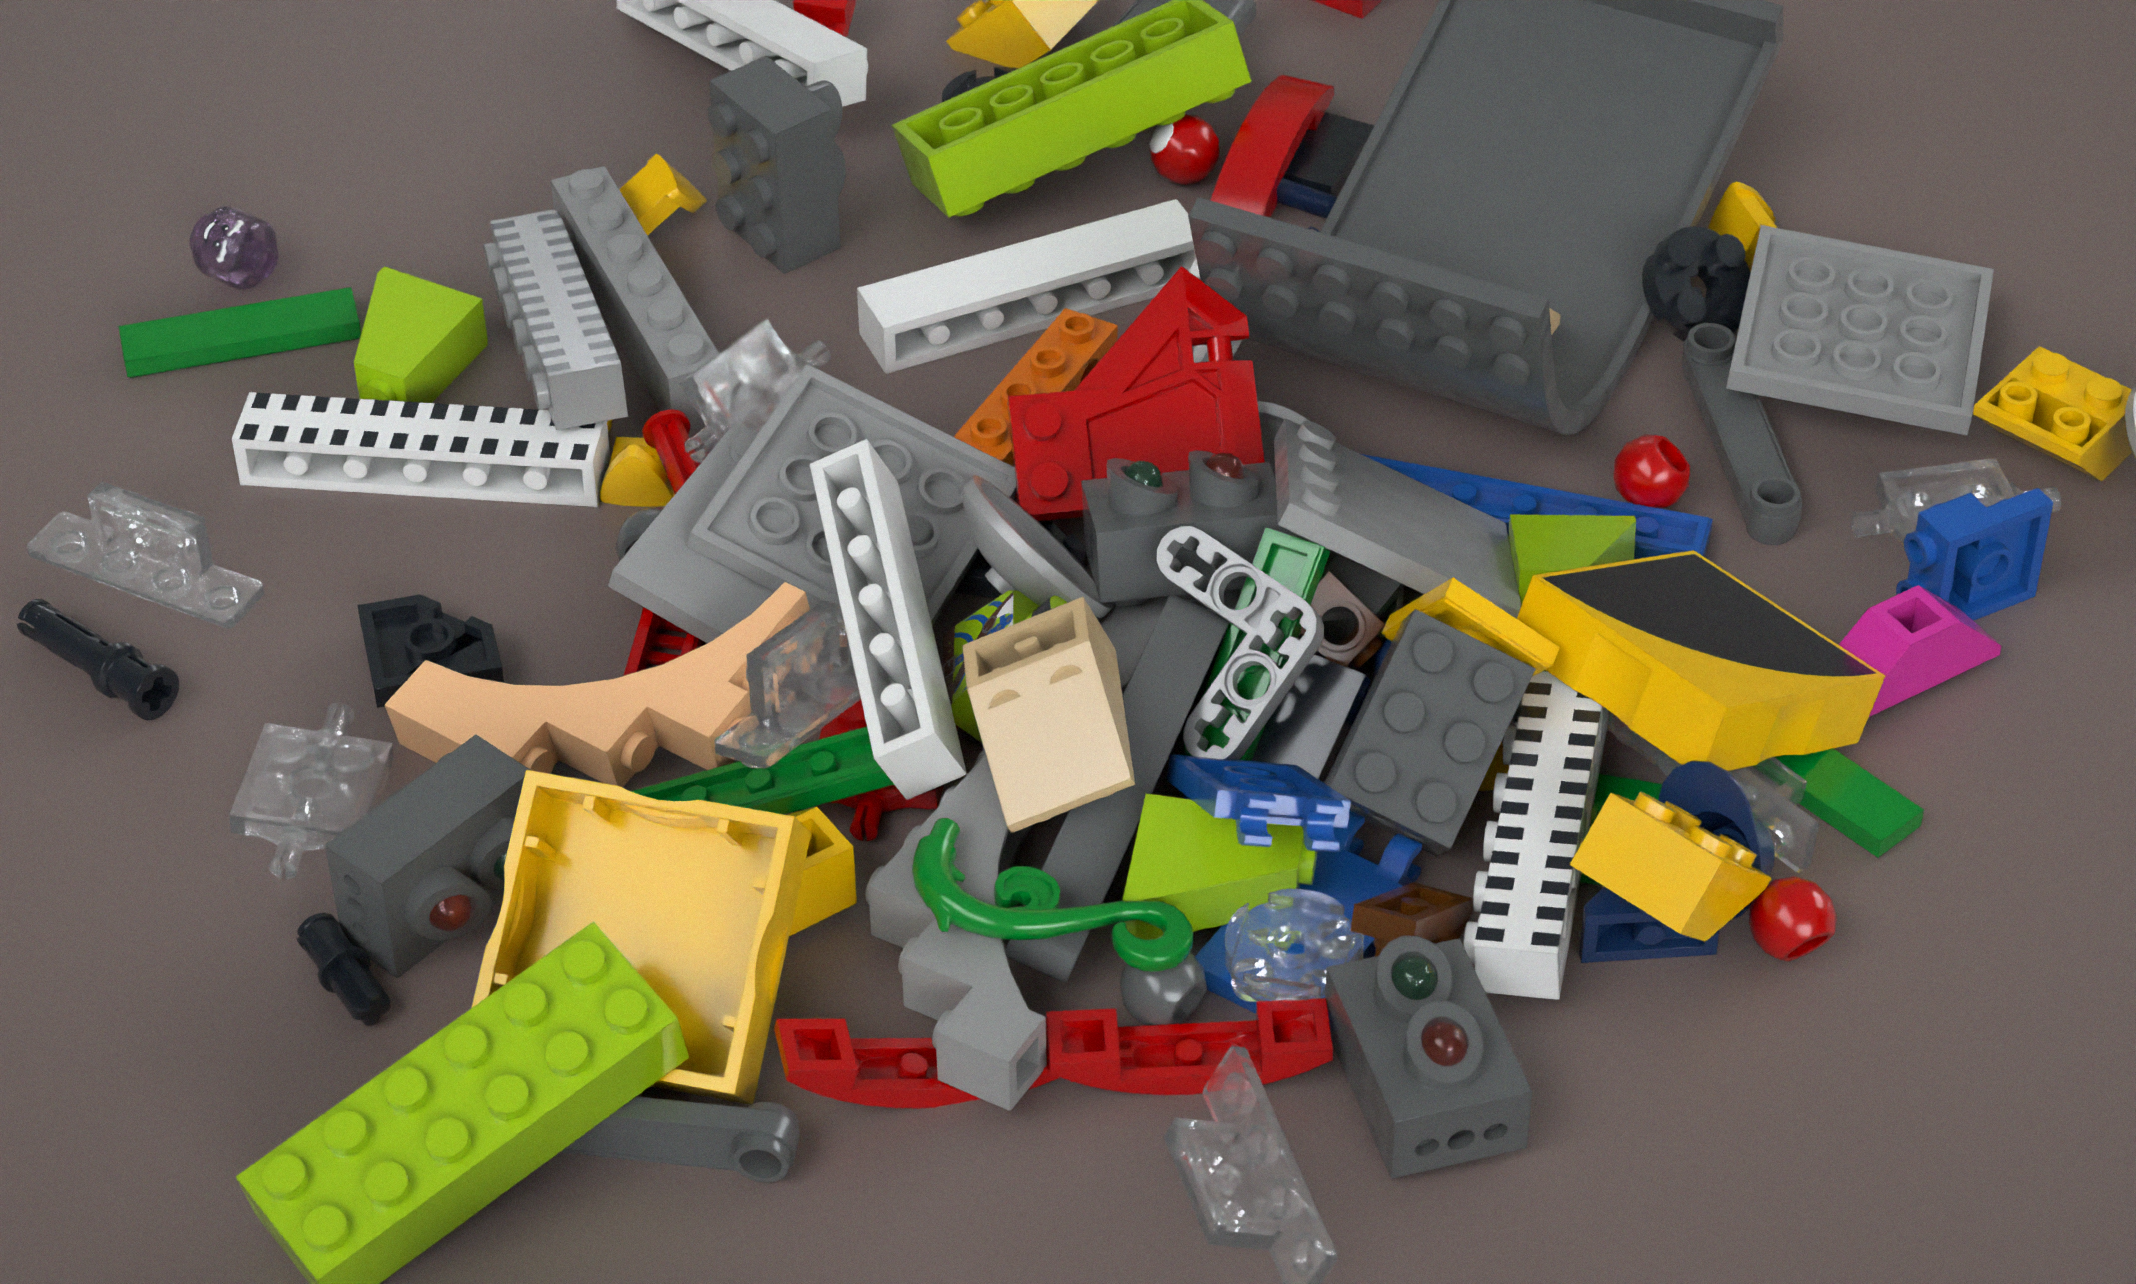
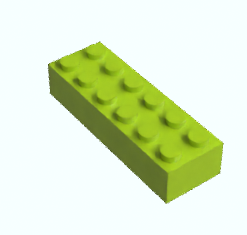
(1071, 105)
(465, 1114)

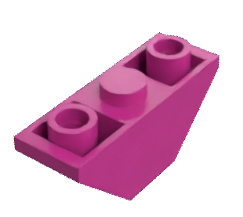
(1917, 644)

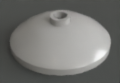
(1024, 551)

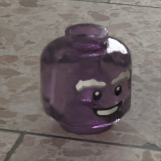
(234, 247)

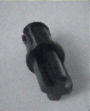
(343, 968)

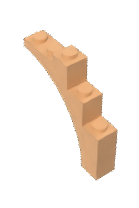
(601, 725)

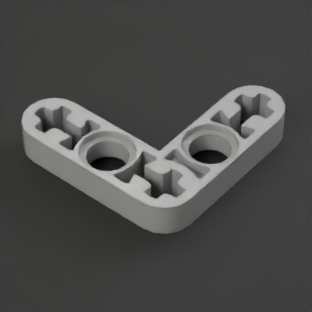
(1259, 623)

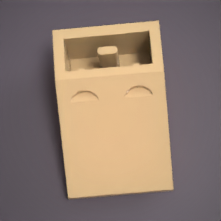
(1050, 713)

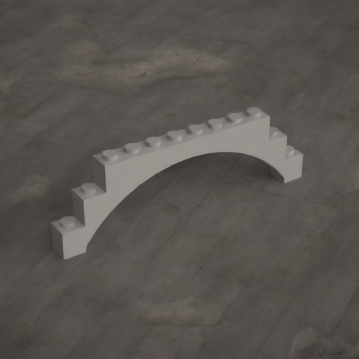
(984, 1029)

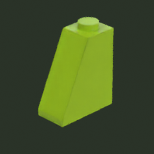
(416, 338)
(1567, 542)
(1203, 870)

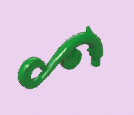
(1040, 918)

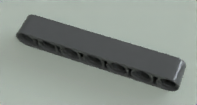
(1099, 832)

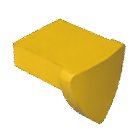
(659, 192)
(1741, 215)
(635, 476)

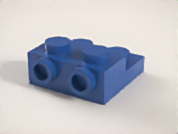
(1979, 553)

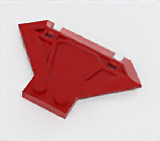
(1141, 402)

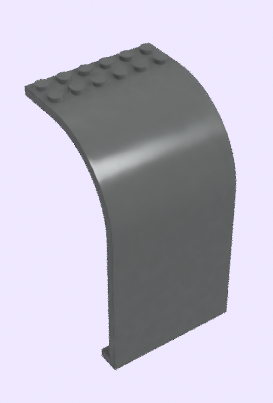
(1506, 179)

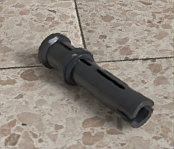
(113, 667)

